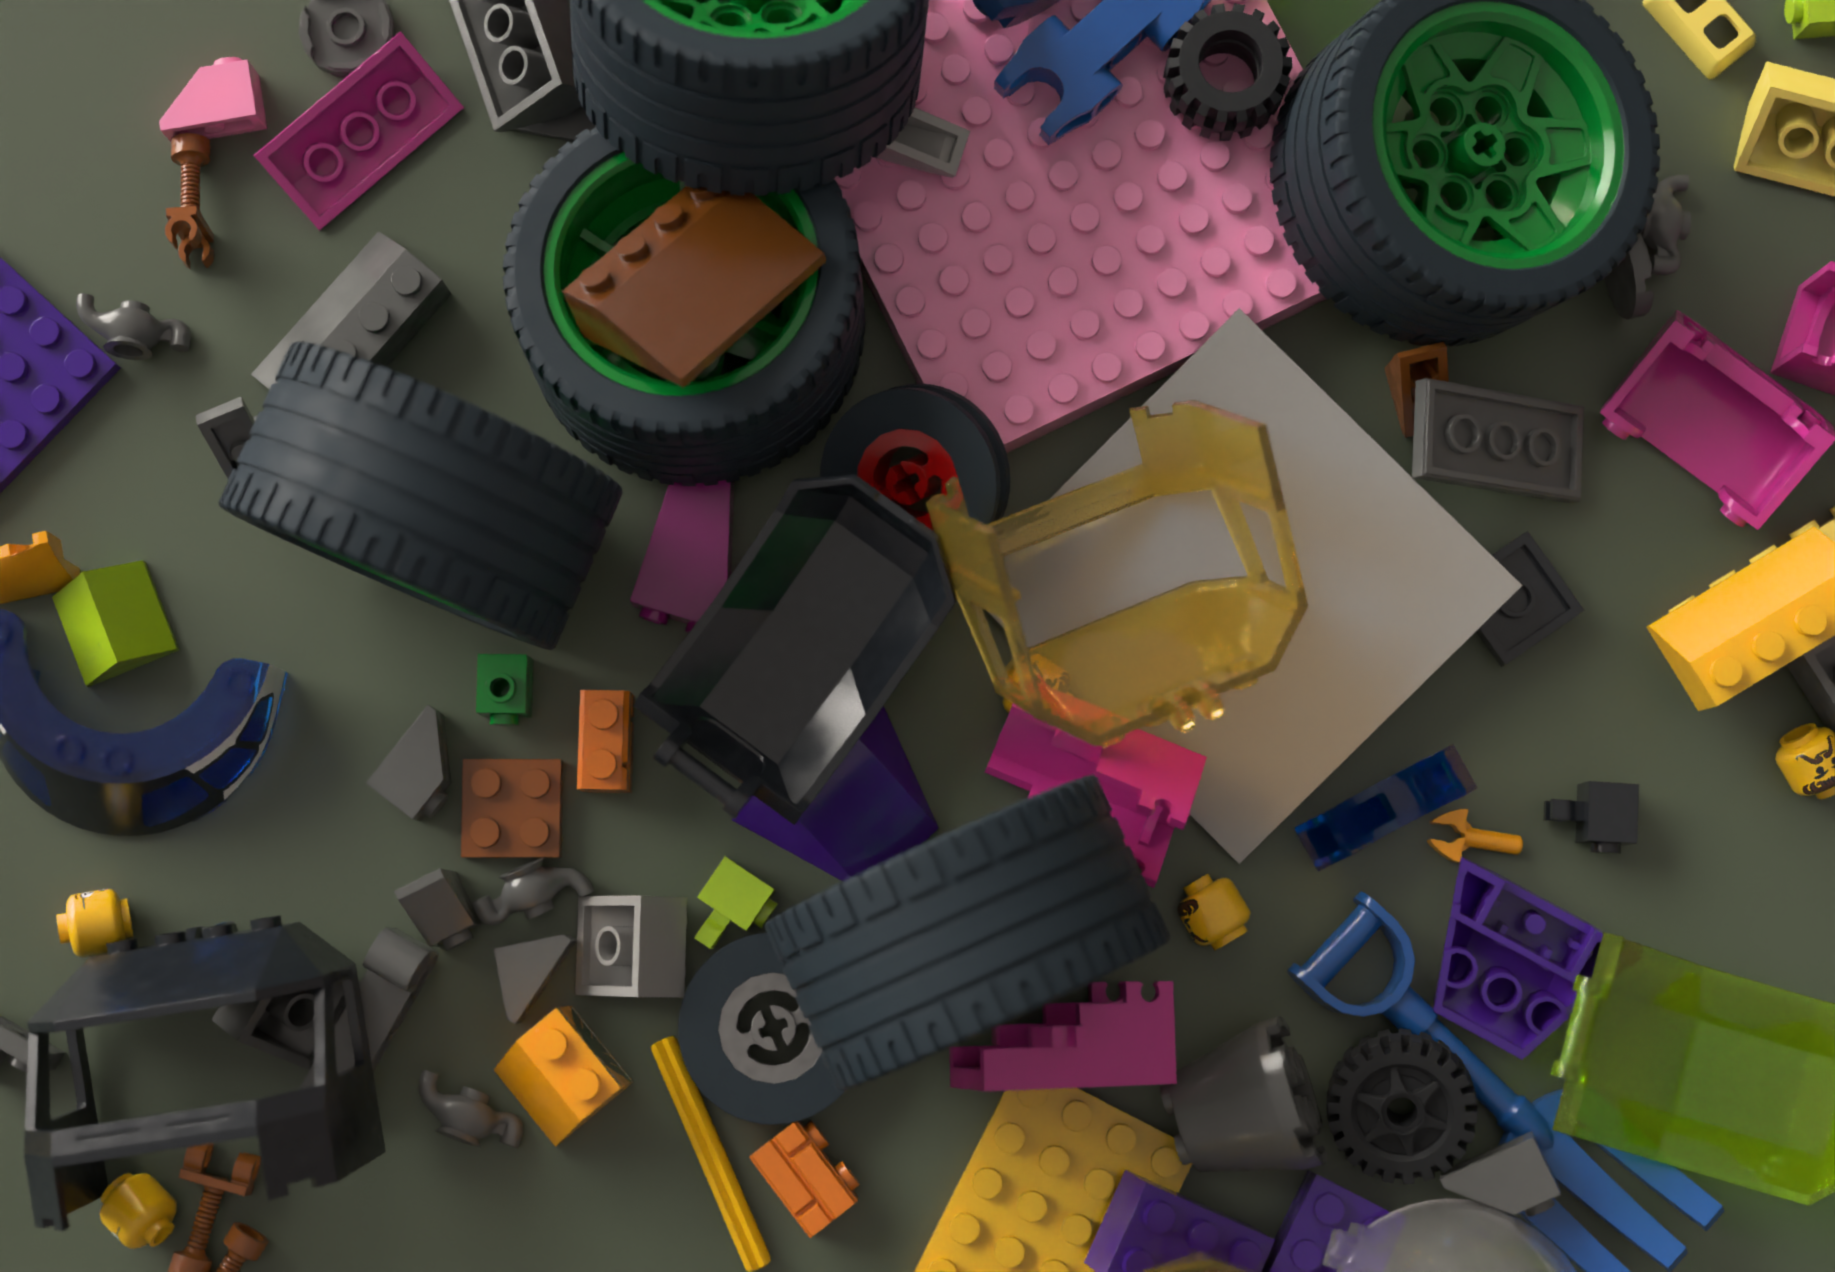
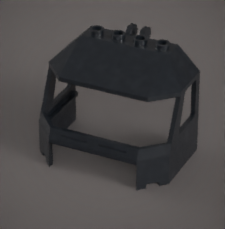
(301, 1133)

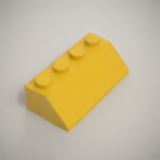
(1752, 621)

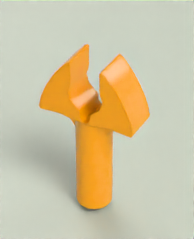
(1472, 837)

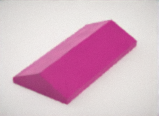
(359, 131)

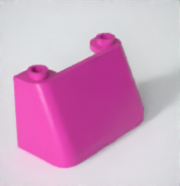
(1719, 419)

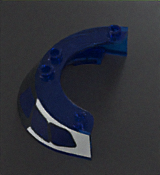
(140, 778)

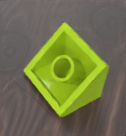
(114, 620)

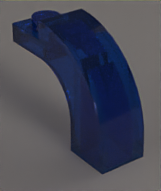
(1385, 807)

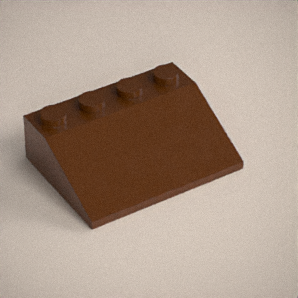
(691, 281)

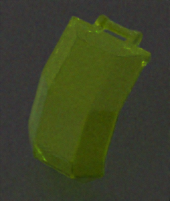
(1701, 1072)

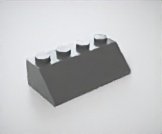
(520, 58)
(368, 308)

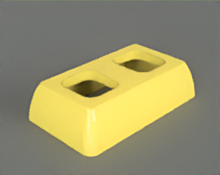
(1689, 35)

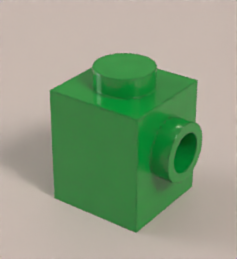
(504, 688)

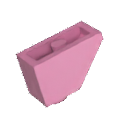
(218, 102)

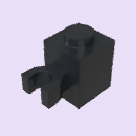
(1603, 815)

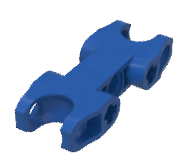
(1081, 58)

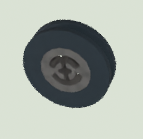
(720, 1053)

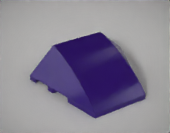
(860, 815)
(1510, 961)

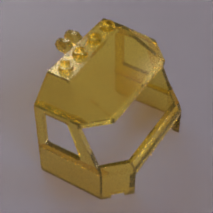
(1166, 650)

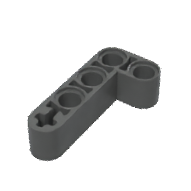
(394, 978)

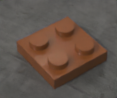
(512, 808)

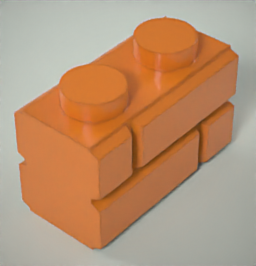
(605, 741)
(805, 1176)

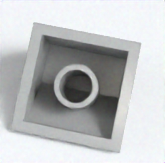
(631, 946)

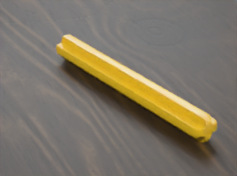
(711, 1155)

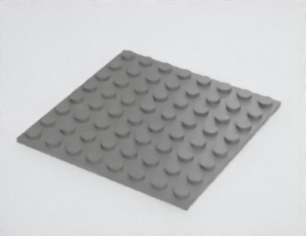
(1379, 560)

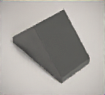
(527, 970)

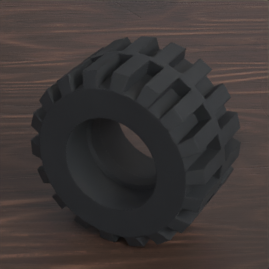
(1235, 35)

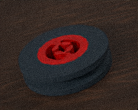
(937, 421)

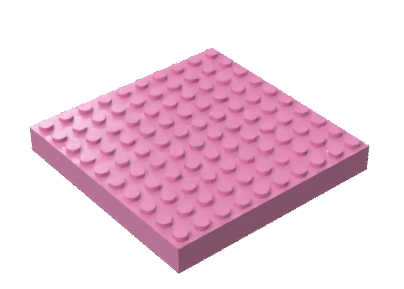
(1076, 262)

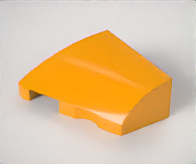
(34, 568)

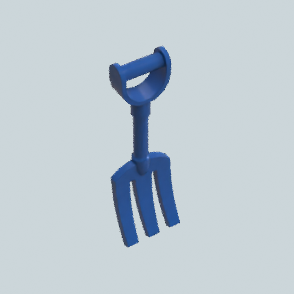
(1515, 1113)

